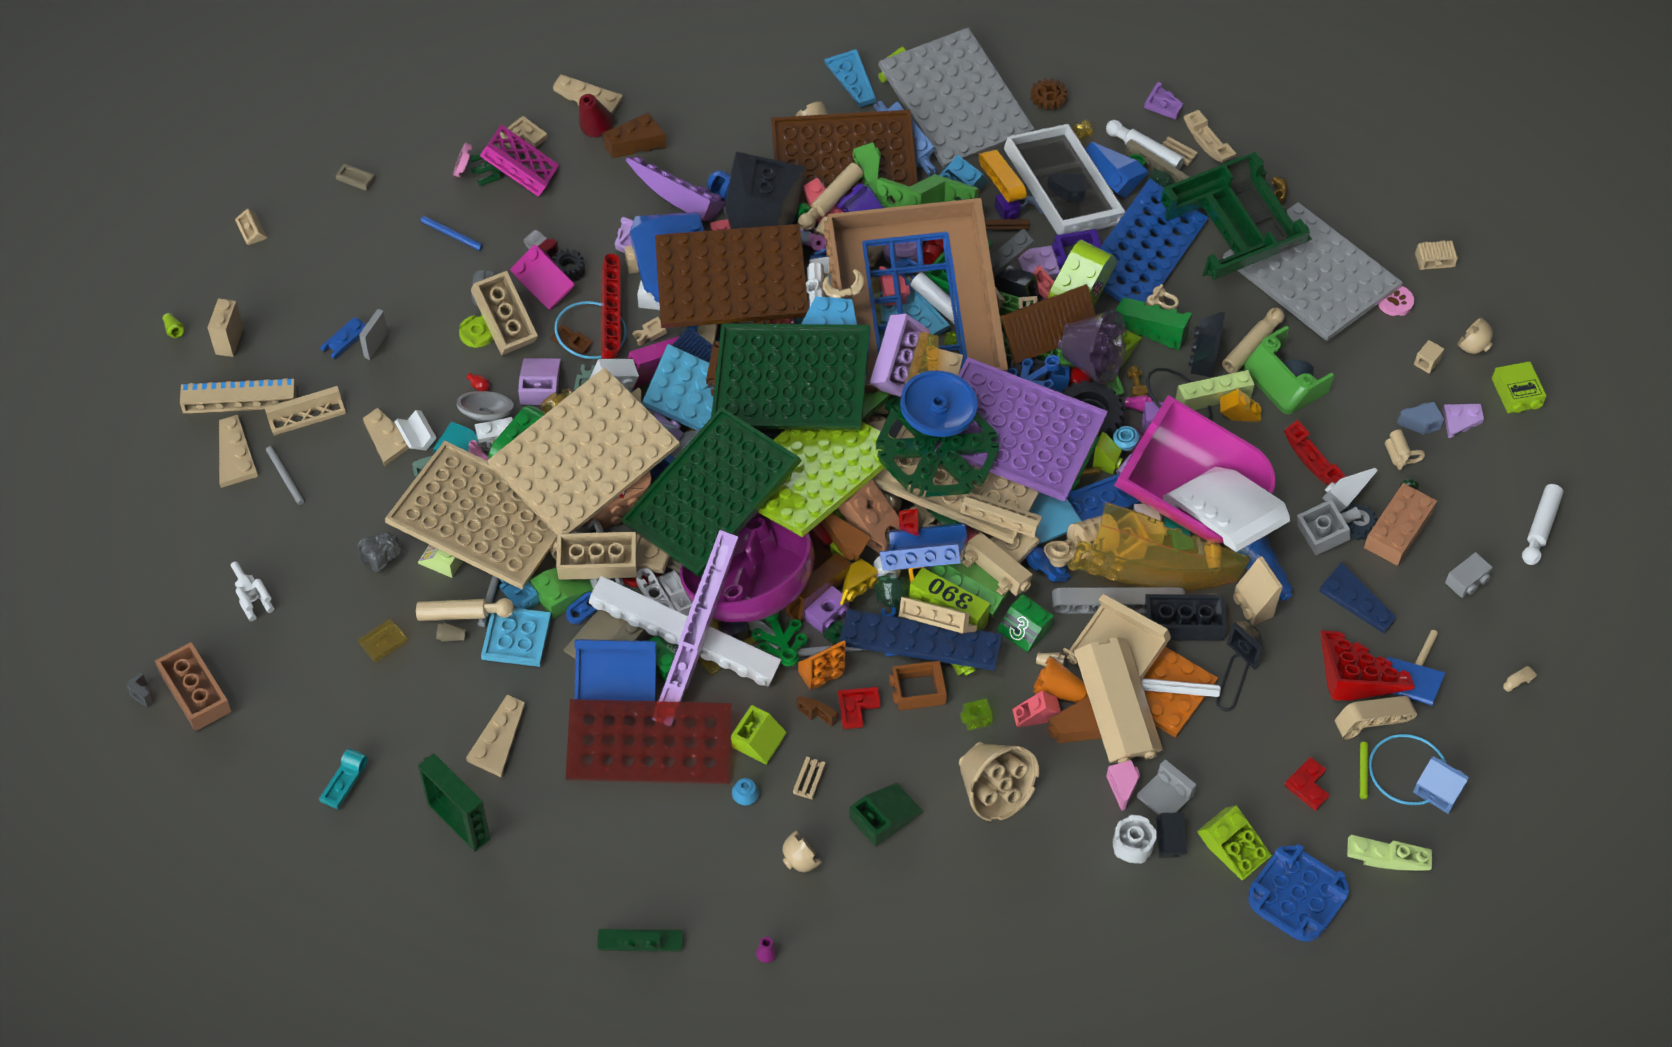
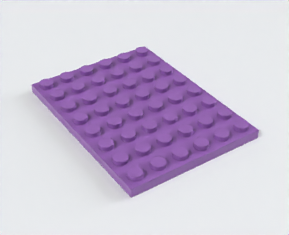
(1038, 429)

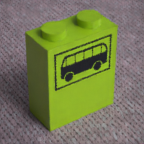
(1519, 387)

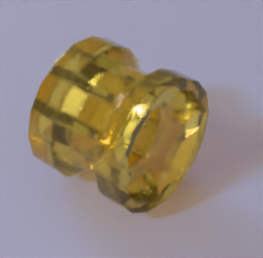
(1082, 129)

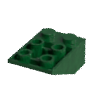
(883, 812)

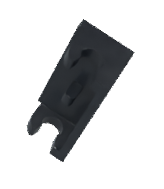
(1171, 835)

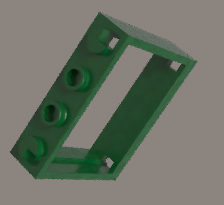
(454, 802)

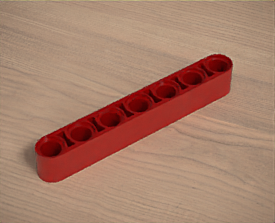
(610, 307)

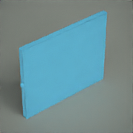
(1055, 517)

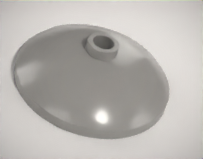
(484, 405)

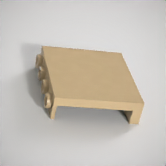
(1116, 620)

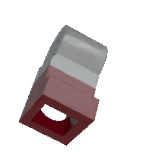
(541, 241)

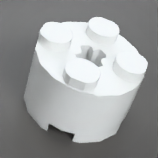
(1134, 839)

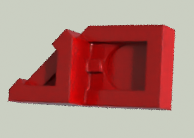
(909, 521)

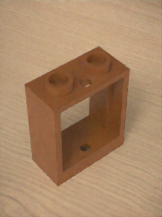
(914, 671)

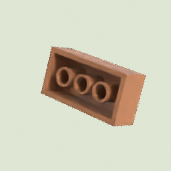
(1400, 524)
(193, 686)

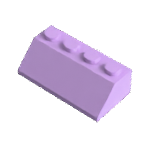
(896, 353)

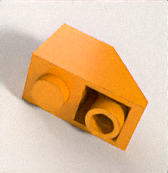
(1240, 407)

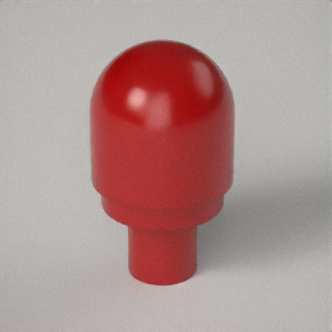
(478, 382)

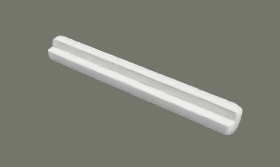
(1180, 687)

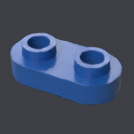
(581, 608)

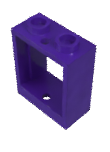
(1070, 239)

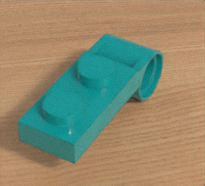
(345, 778)

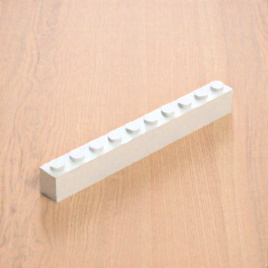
(669, 624)

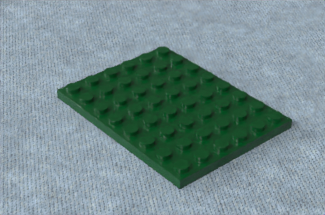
(793, 375)
(710, 488)

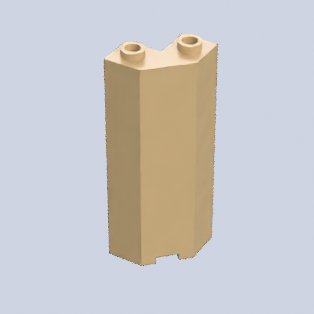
(1118, 700)

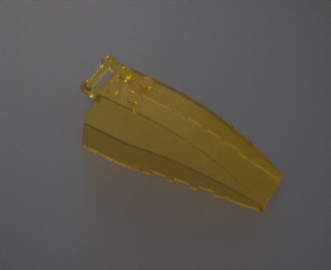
(1150, 555)

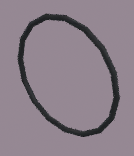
(1173, 372)

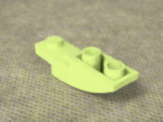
(1390, 856)

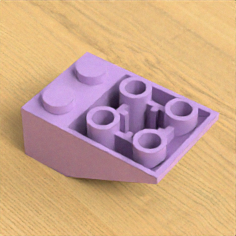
(538, 380)

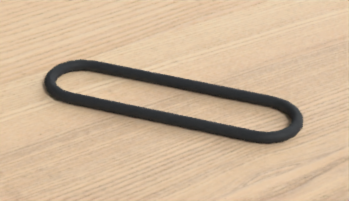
(1224, 680)

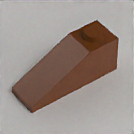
(847, 538)

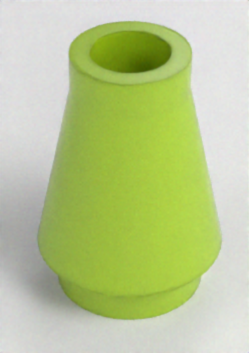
(173, 327)

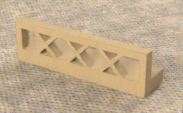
(304, 407)
(1001, 514)
(936, 615)

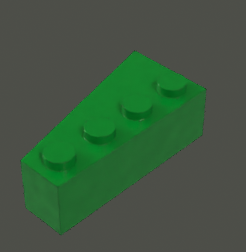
(1155, 323)

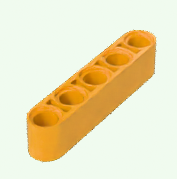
(1002, 175)

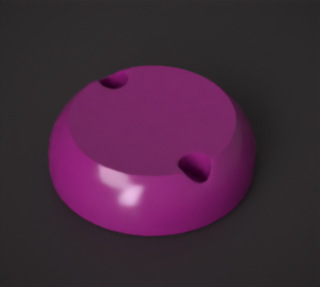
(764, 573)

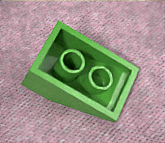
(558, 594)

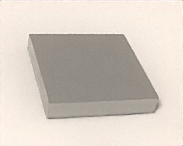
(373, 334)

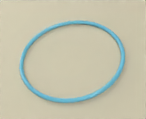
(580, 303)
(1372, 775)

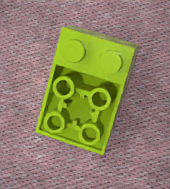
(1234, 841)

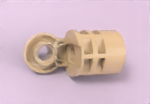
(1062, 551)

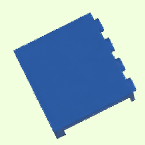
(930, 548)
(615, 670)

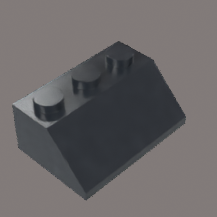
(1207, 345)

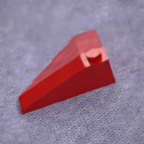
(1356, 673)

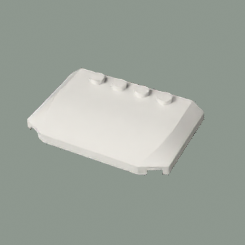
(1230, 506)

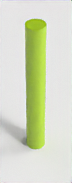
(1363, 770)

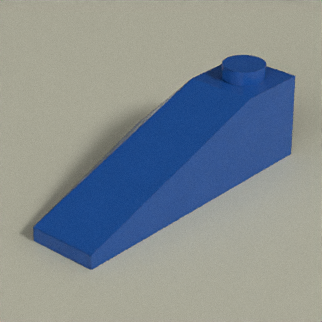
(1117, 169)

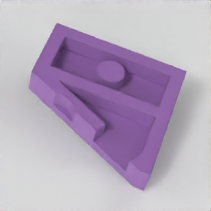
(1163, 102)

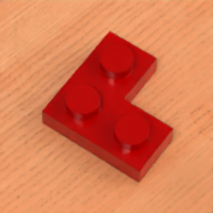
(855, 700)
(1304, 784)

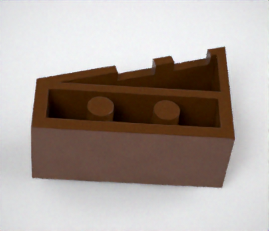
(634, 136)

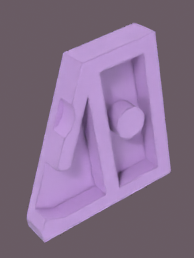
(1462, 417)

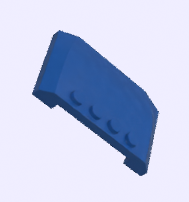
(643, 241)

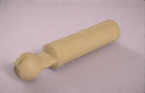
(831, 196)
(1250, 342)
(462, 609)

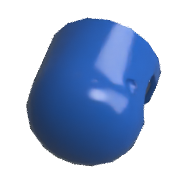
(718, 183)

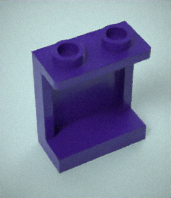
(860, 199)

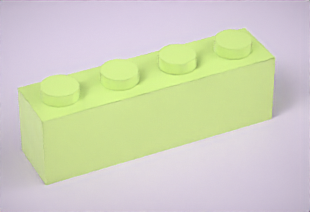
(1208, 391)

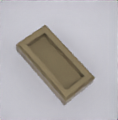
(355, 177)

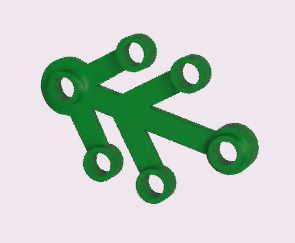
(787, 655)

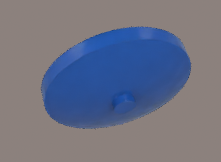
(938, 403)

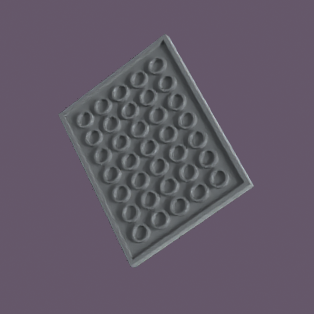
(955, 96)
(1322, 280)

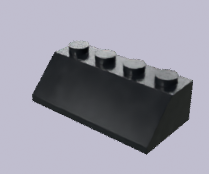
(1188, 615)

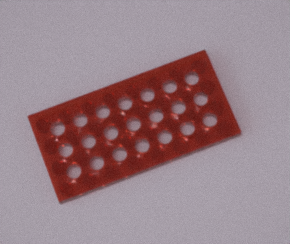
(658, 751)

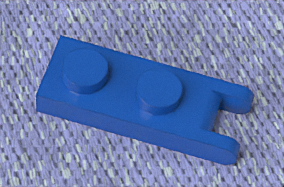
(344, 337)

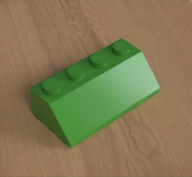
(973, 580)

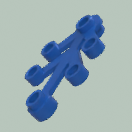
(1052, 364)

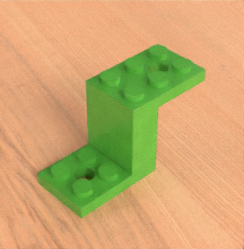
(930, 190)

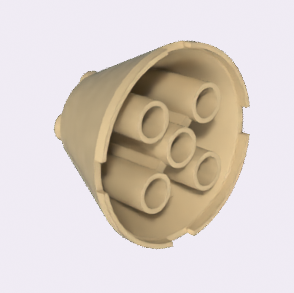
(998, 779)

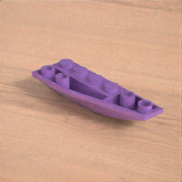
(678, 191)

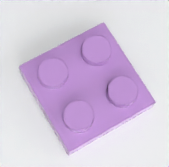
(1039, 256)

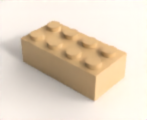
(504, 313)
(597, 555)

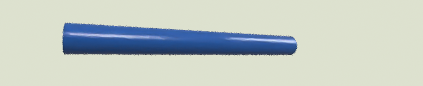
(451, 233)

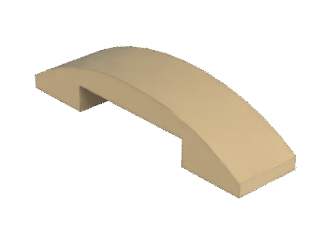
(1206, 138)

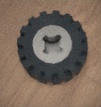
(1364, 526)

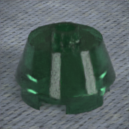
(890, 590)

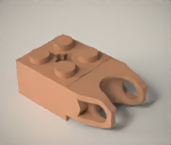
(871, 514)

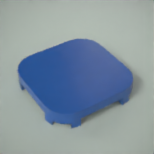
(1298, 893)

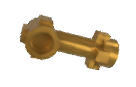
(1137, 389)

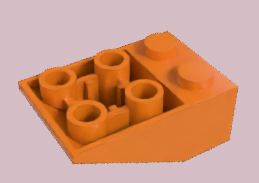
(823, 666)

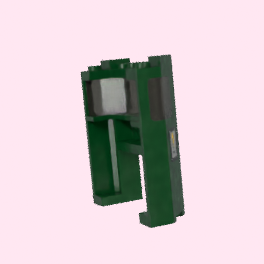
(1240, 209)

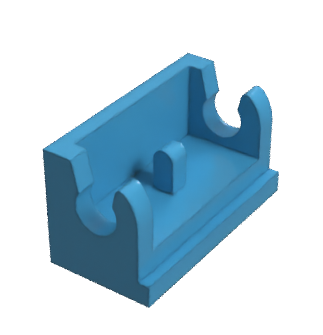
(522, 598)

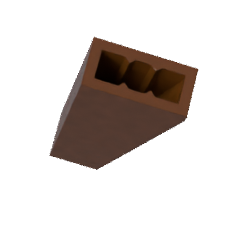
(822, 578)

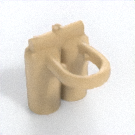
(1158, 298)
(1400, 451)

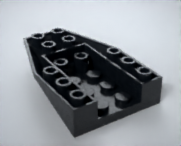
(762, 192)

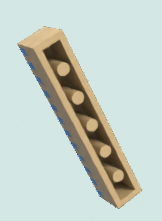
(235, 395)

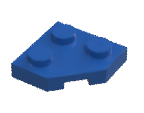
(1038, 560)

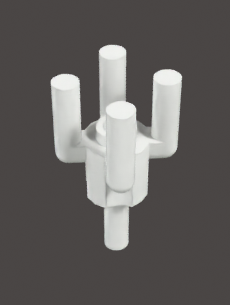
(250, 590)

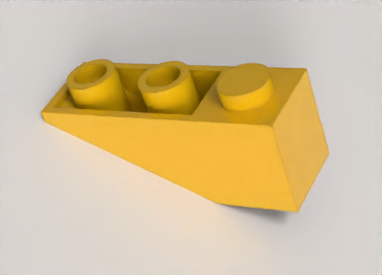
(858, 580)

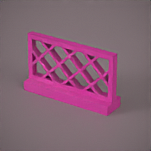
(514, 168)

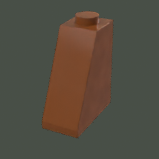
(1074, 723)

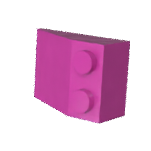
(542, 276)

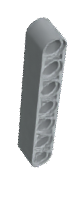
(1087, 599)

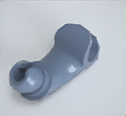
(1030, 200)

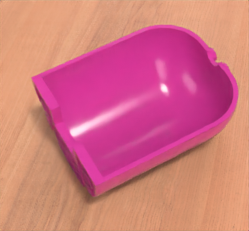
(1180, 448)

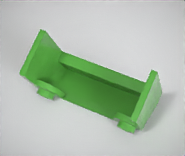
(1278, 382)

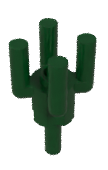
(485, 167)

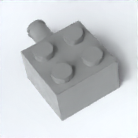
(1326, 526)

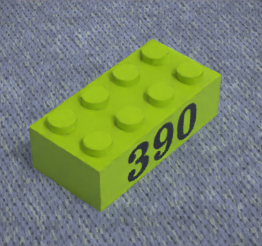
(937, 590)

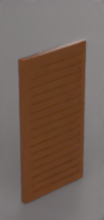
(1042, 324)

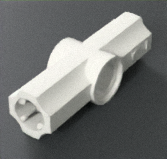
(815, 279)

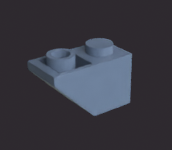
(1421, 419)

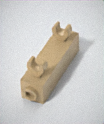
(998, 564)

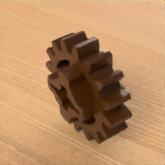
(1049, 94)

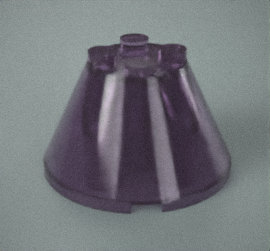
(1095, 345)

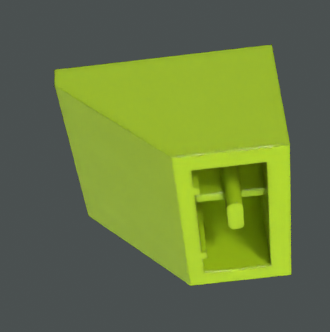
(757, 735)

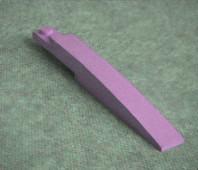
(699, 620)

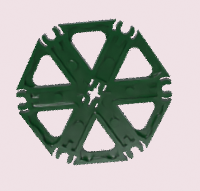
(947, 455)

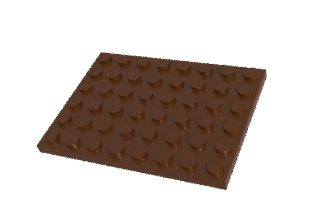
(827, 143)
(731, 276)

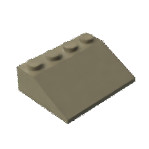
(606, 627)

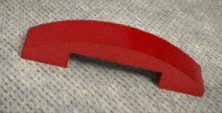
(1310, 455)

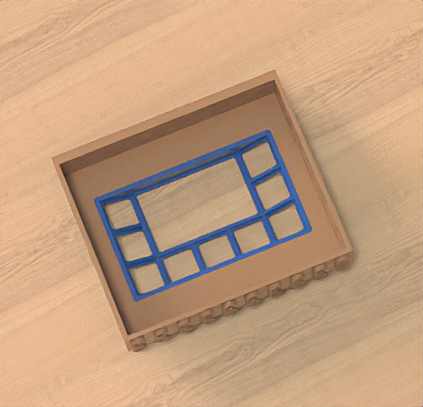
(966, 264)

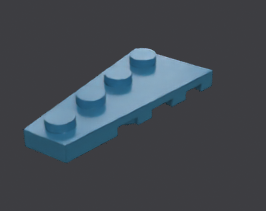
(851, 74)

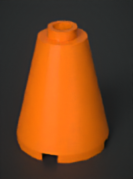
(1060, 682)

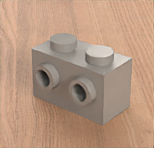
(1469, 575)

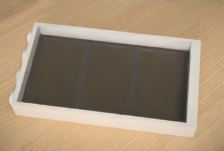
(1060, 152)

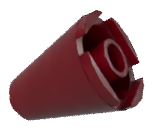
(593, 116)

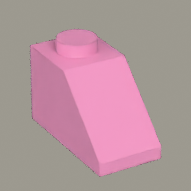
(1123, 781)

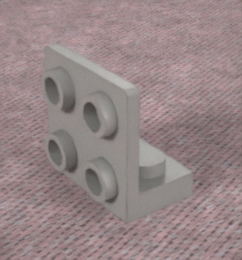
(1167, 790)

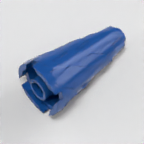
(1262, 548)

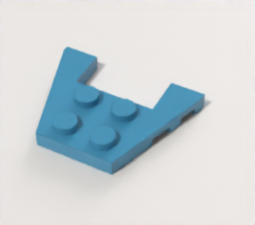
(831, 311)

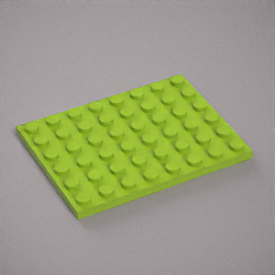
(830, 472)

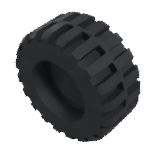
(1103, 398)

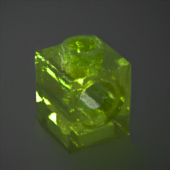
(978, 707)

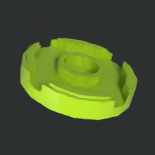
(475, 332)

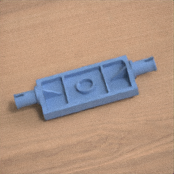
(922, 146)

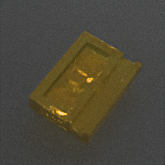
(382, 640)

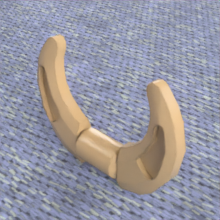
(855, 289)

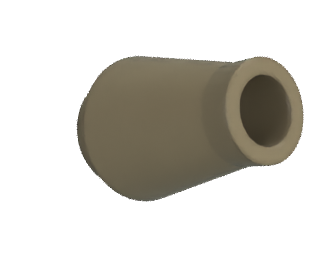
(447, 632)

